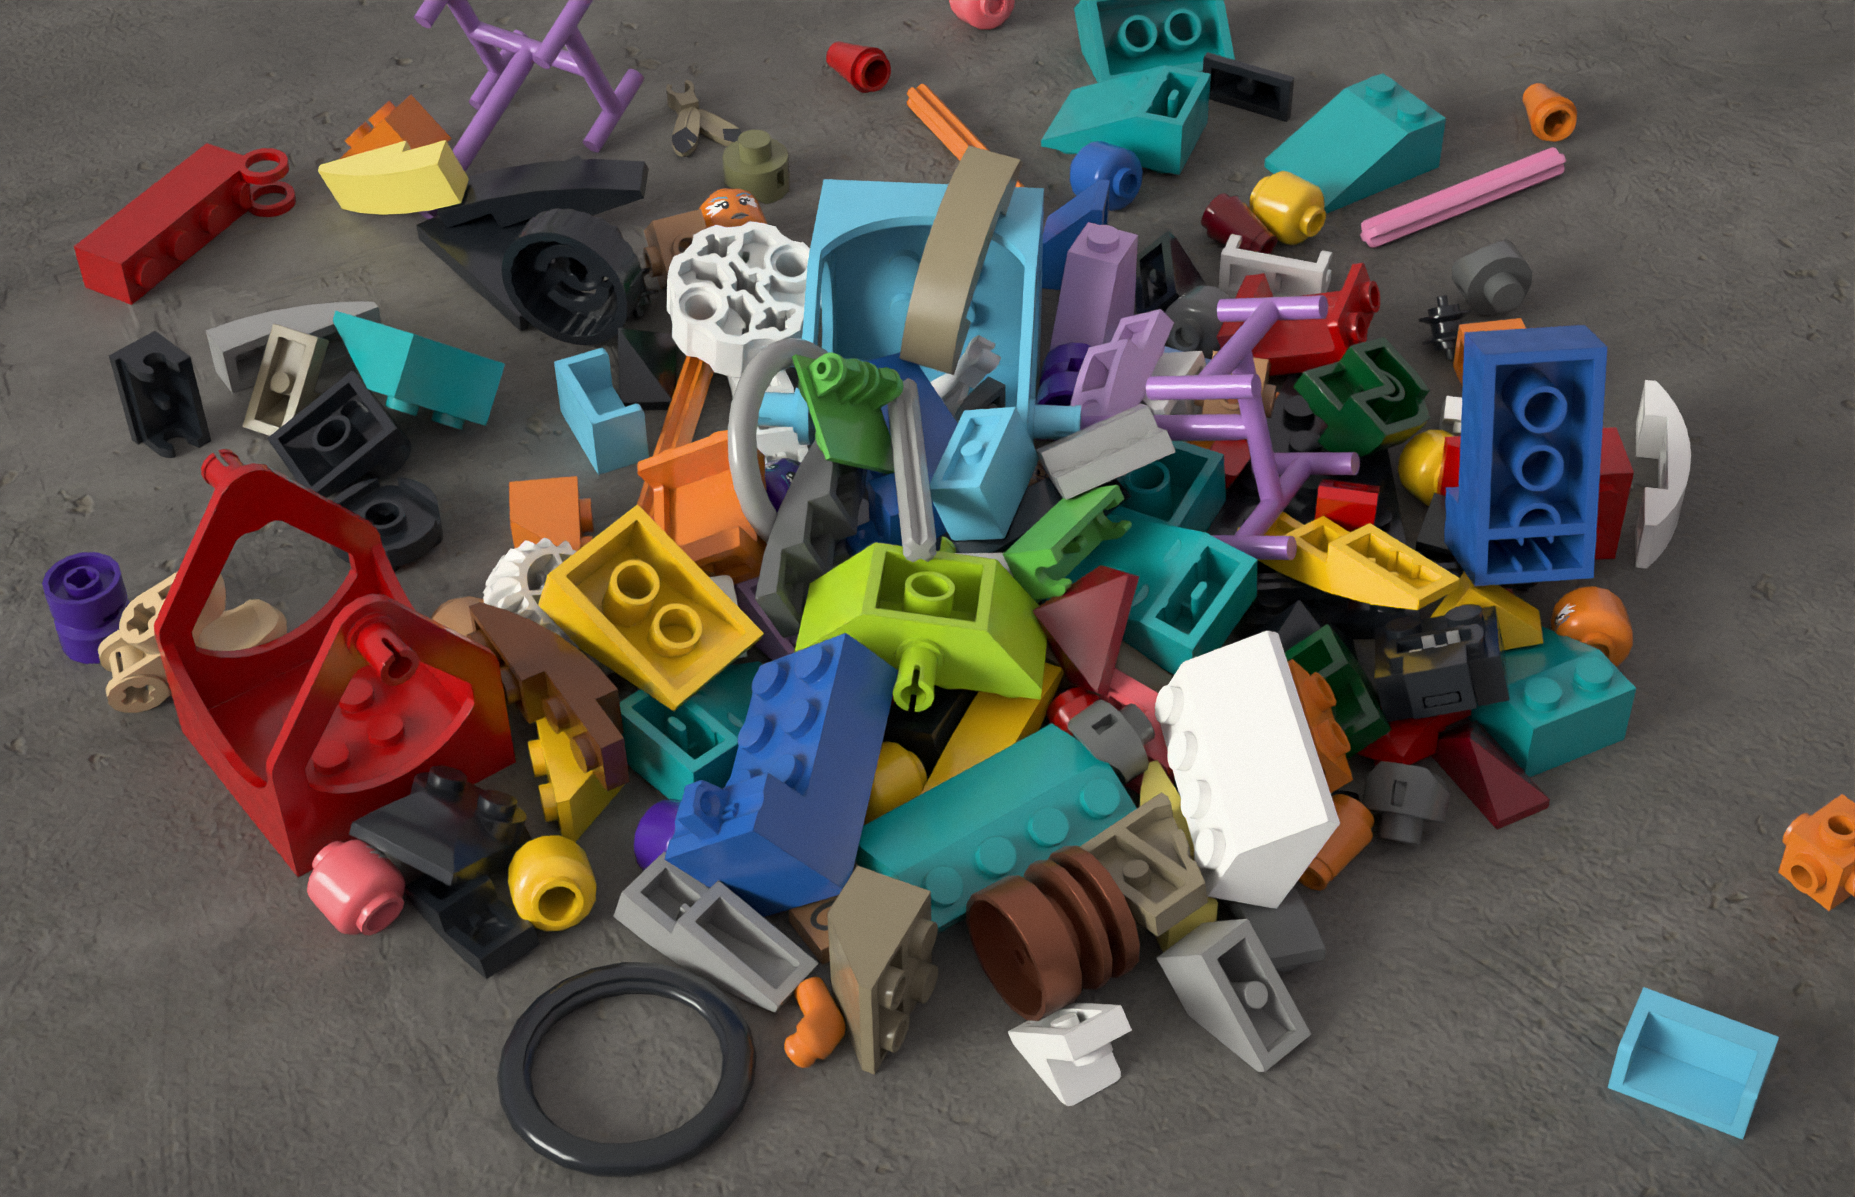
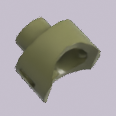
(756, 165)

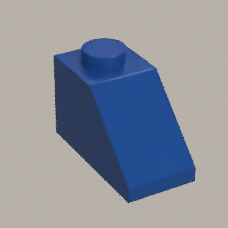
(1066, 225)

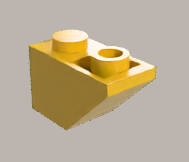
(570, 794)

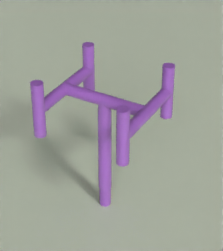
(514, 62)
(1245, 385)

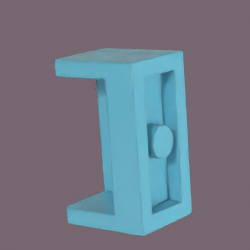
(602, 424)
(983, 474)
(1692, 1062)

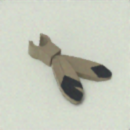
(693, 121)

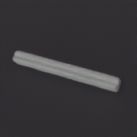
(912, 475)

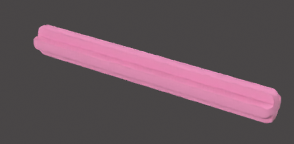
(1462, 197)

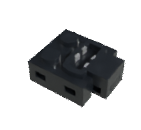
(1440, 663)

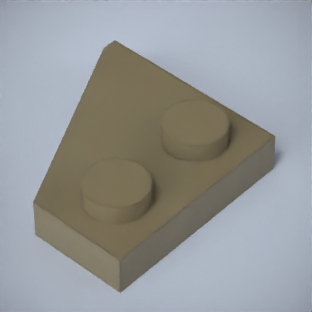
(1151, 865)

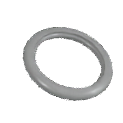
(743, 429)

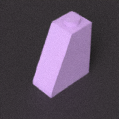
(1096, 286)

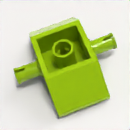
(934, 621)

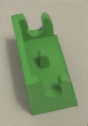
(1063, 540)

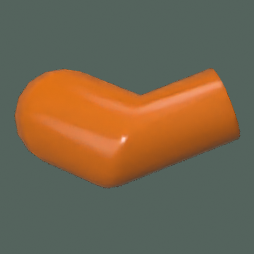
(819, 1028)

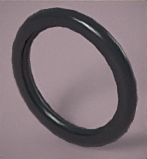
(642, 1156)

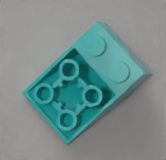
(1147, 112)
(1186, 590)
(695, 739)

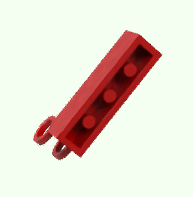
(178, 219)

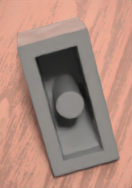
(1235, 991)

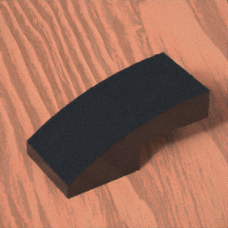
(473, 921)

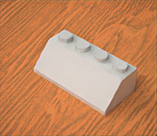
(1246, 770)

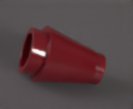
(1232, 216)

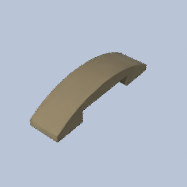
(954, 258)

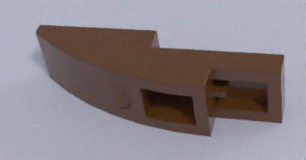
(560, 683)

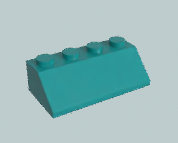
(995, 820)

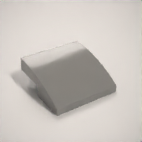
(1105, 451)

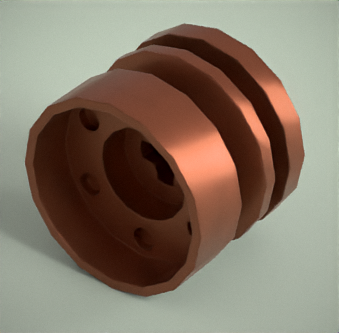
(1052, 932)

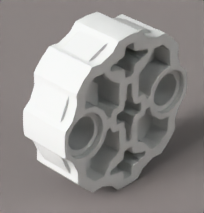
(737, 284)

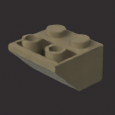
(880, 960)

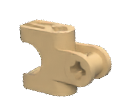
(140, 658)

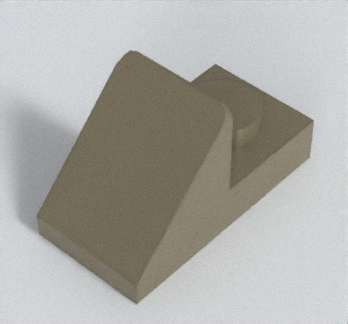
(285, 379)

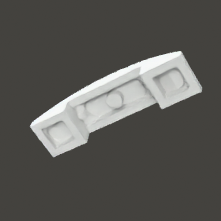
(1663, 437)

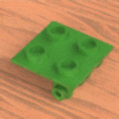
(847, 406)

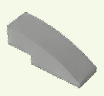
(240, 344)
(713, 935)

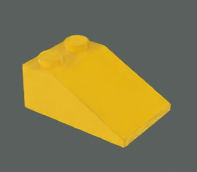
(647, 610)

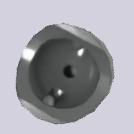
(1493, 278)
(1115, 737)
(1405, 799)

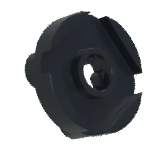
(409, 515)

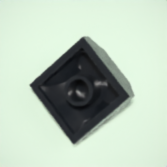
(341, 439)
(447, 827)

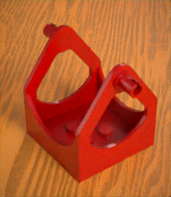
(341, 704)

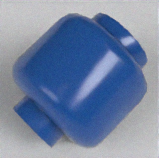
(1107, 162)

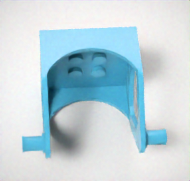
(865, 271)

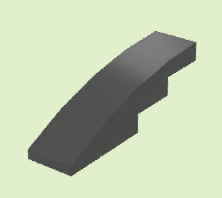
(801, 546)

